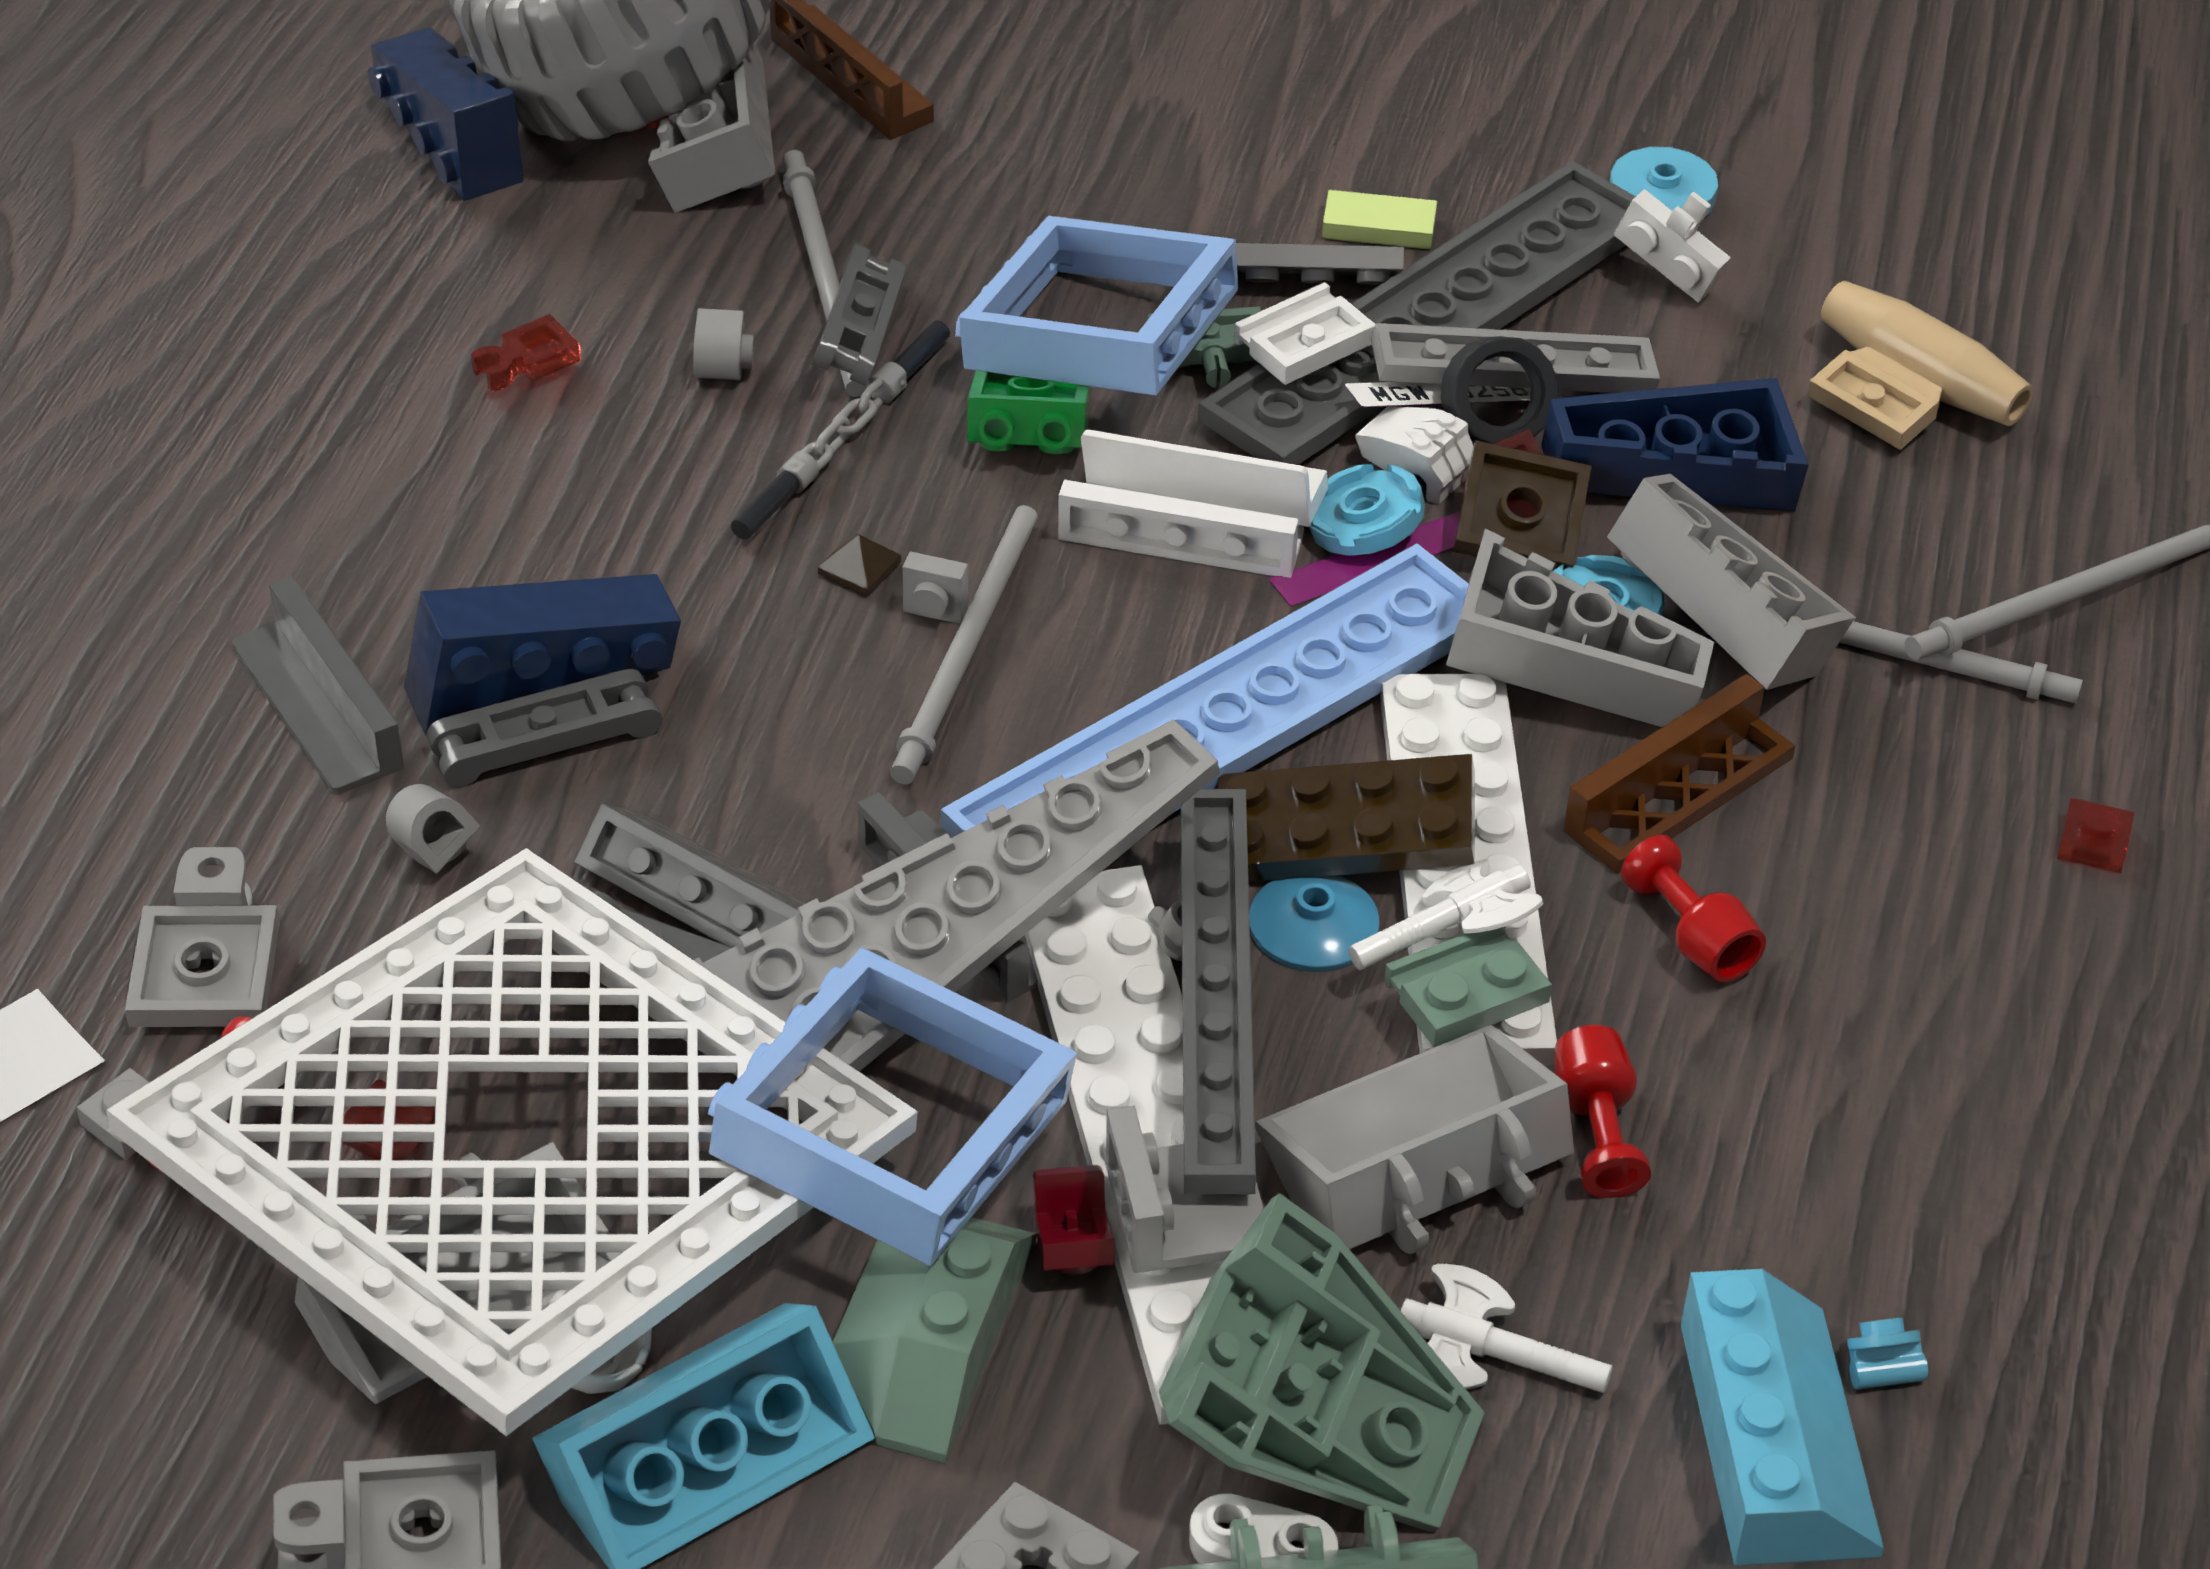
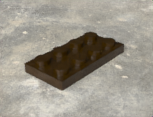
(1358, 817)

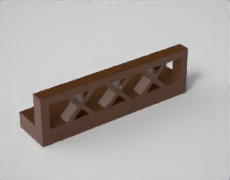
(848, 68)
(1661, 770)

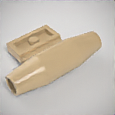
(1907, 367)

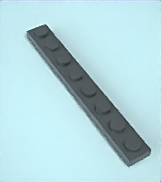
(1216, 996)

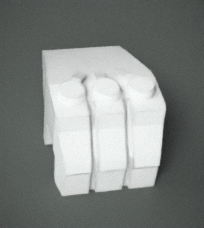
(1422, 443)

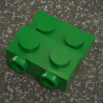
(1026, 412)

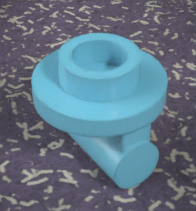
(1886, 1355)

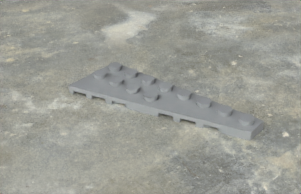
(973, 894)

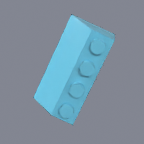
(1776, 1422)
(705, 1437)

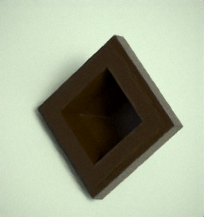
(859, 563)

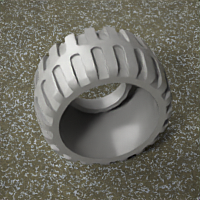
(606, 62)

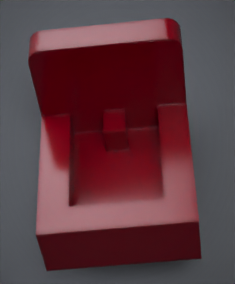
(1072, 1219)

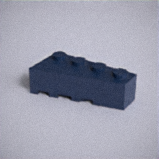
(450, 111)
(1717, 439)
(531, 638)

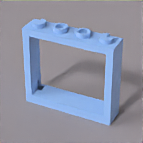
(1141, 362)
(851, 1187)

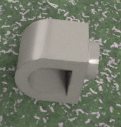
(721, 345)
(429, 825)

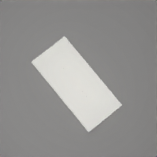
(38, 1052)

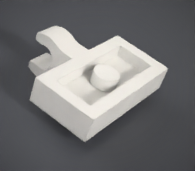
(1672, 242)

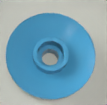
(1312, 921)

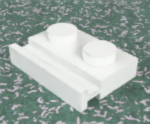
(1304, 333)

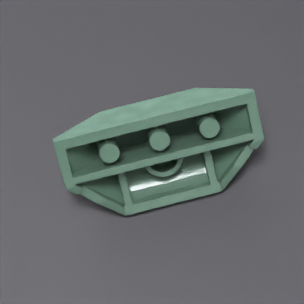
(926, 1332)

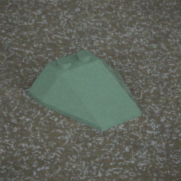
(1319, 1377)

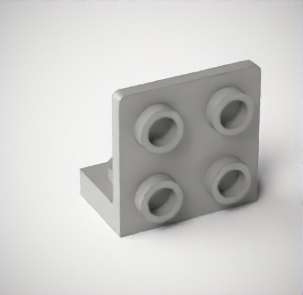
(1156, 1217)

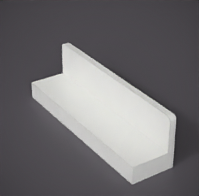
(1203, 475)
(1178, 529)

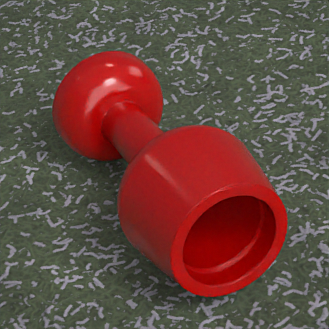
(1713, 929)
(1599, 1084)

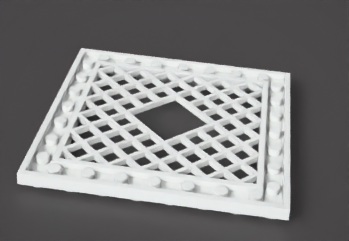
(500, 1376)

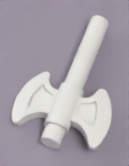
(1460, 898)
(1462, 1330)

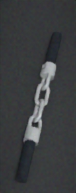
(802, 467)

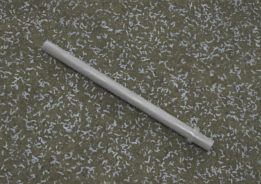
(800, 184)
(1948, 635)
(2034, 679)
(917, 742)

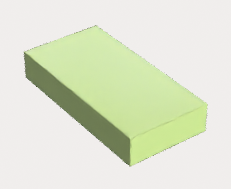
(1379, 219)

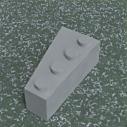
(717, 139)
(1729, 583)
(1574, 640)

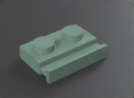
(1467, 984)

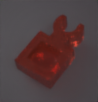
(530, 350)

